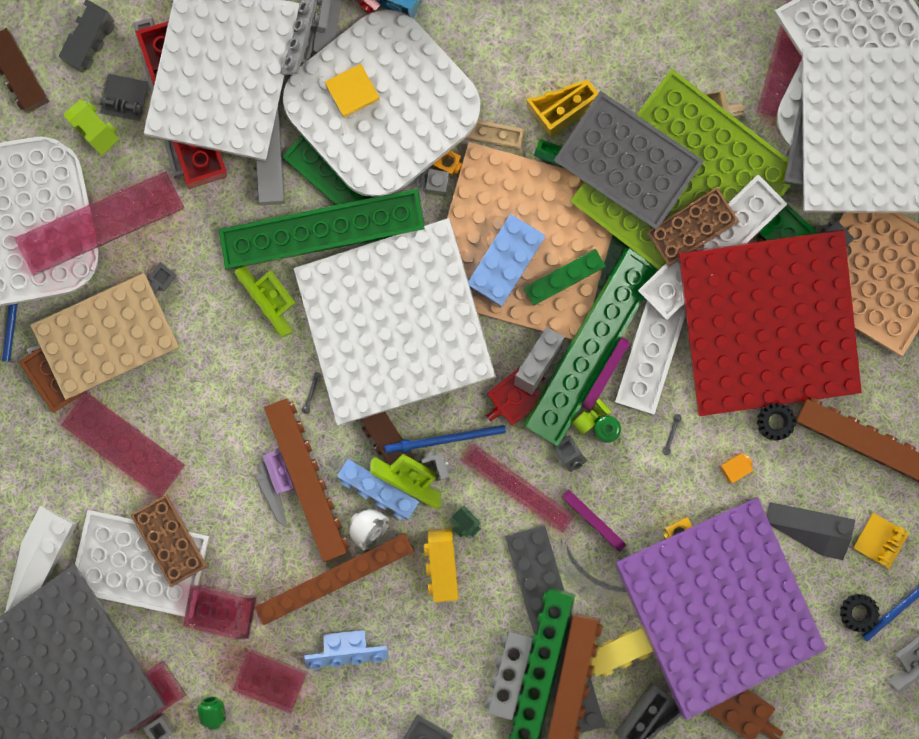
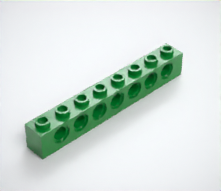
(564, 602)

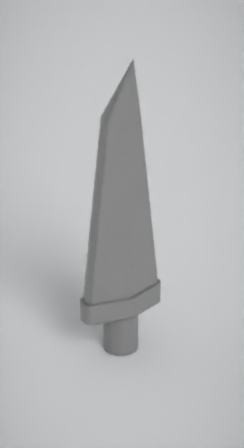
(269, 492)

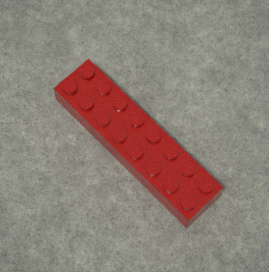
(197, 163)

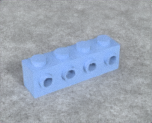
(383, 492)

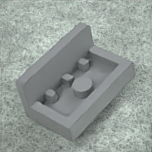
(439, 465)

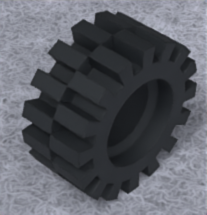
(789, 421)
(872, 613)

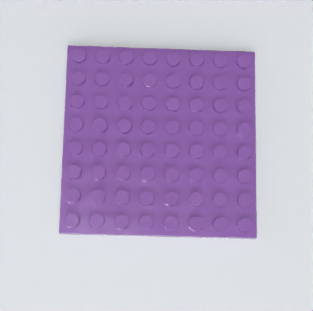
(720, 607)

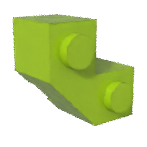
(91, 127)

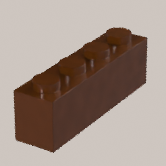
(19, 74)
(383, 433)

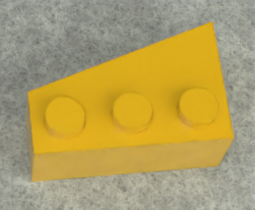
(563, 107)
(441, 565)

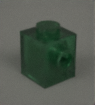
(465, 523)

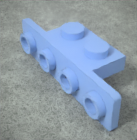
(345, 649)

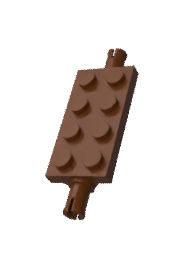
(746, 715)

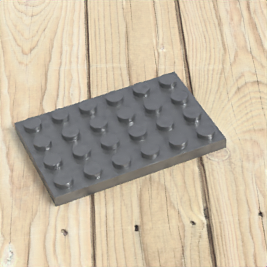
(628, 160)

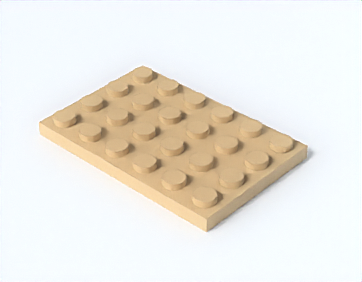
(105, 336)

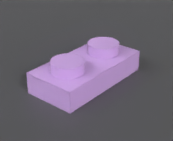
(278, 472)

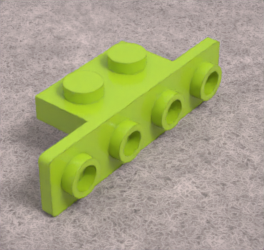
(270, 297)
(409, 477)

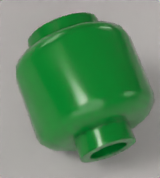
(607, 429)
(211, 713)

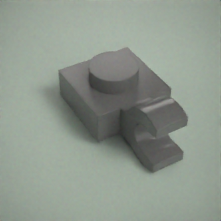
(161, 278)

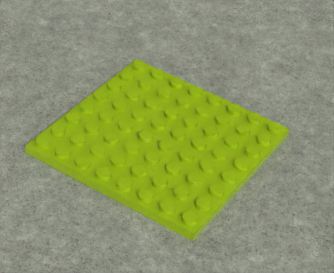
(729, 151)

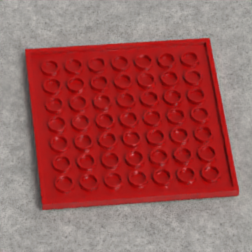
(770, 322)

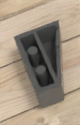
(87, 37)
(649, 715)

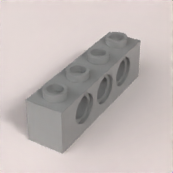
(506, 707)

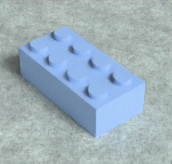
(506, 260)

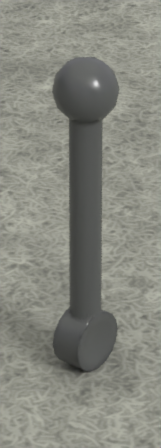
(306, 409)
(666, 451)

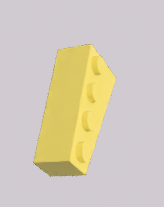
(621, 652)

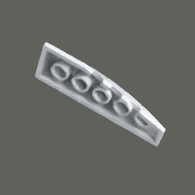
(39, 553)

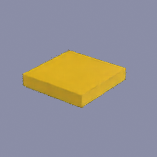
(352, 90)

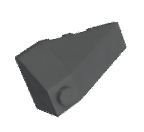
(819, 531)

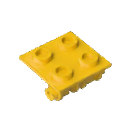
(881, 540)

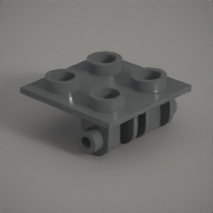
(124, 97)

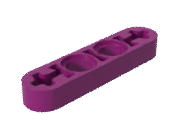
(606, 373)
(593, 520)

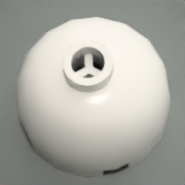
(367, 527)

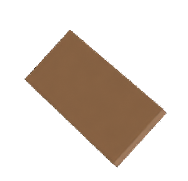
(693, 226)
(169, 540)

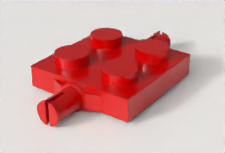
(511, 401)

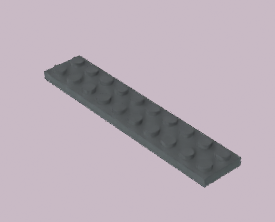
(536, 575)

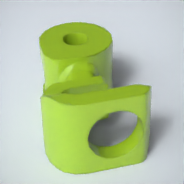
(587, 420)

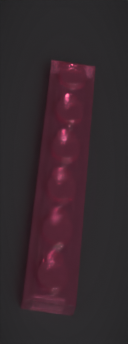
(518, 488)

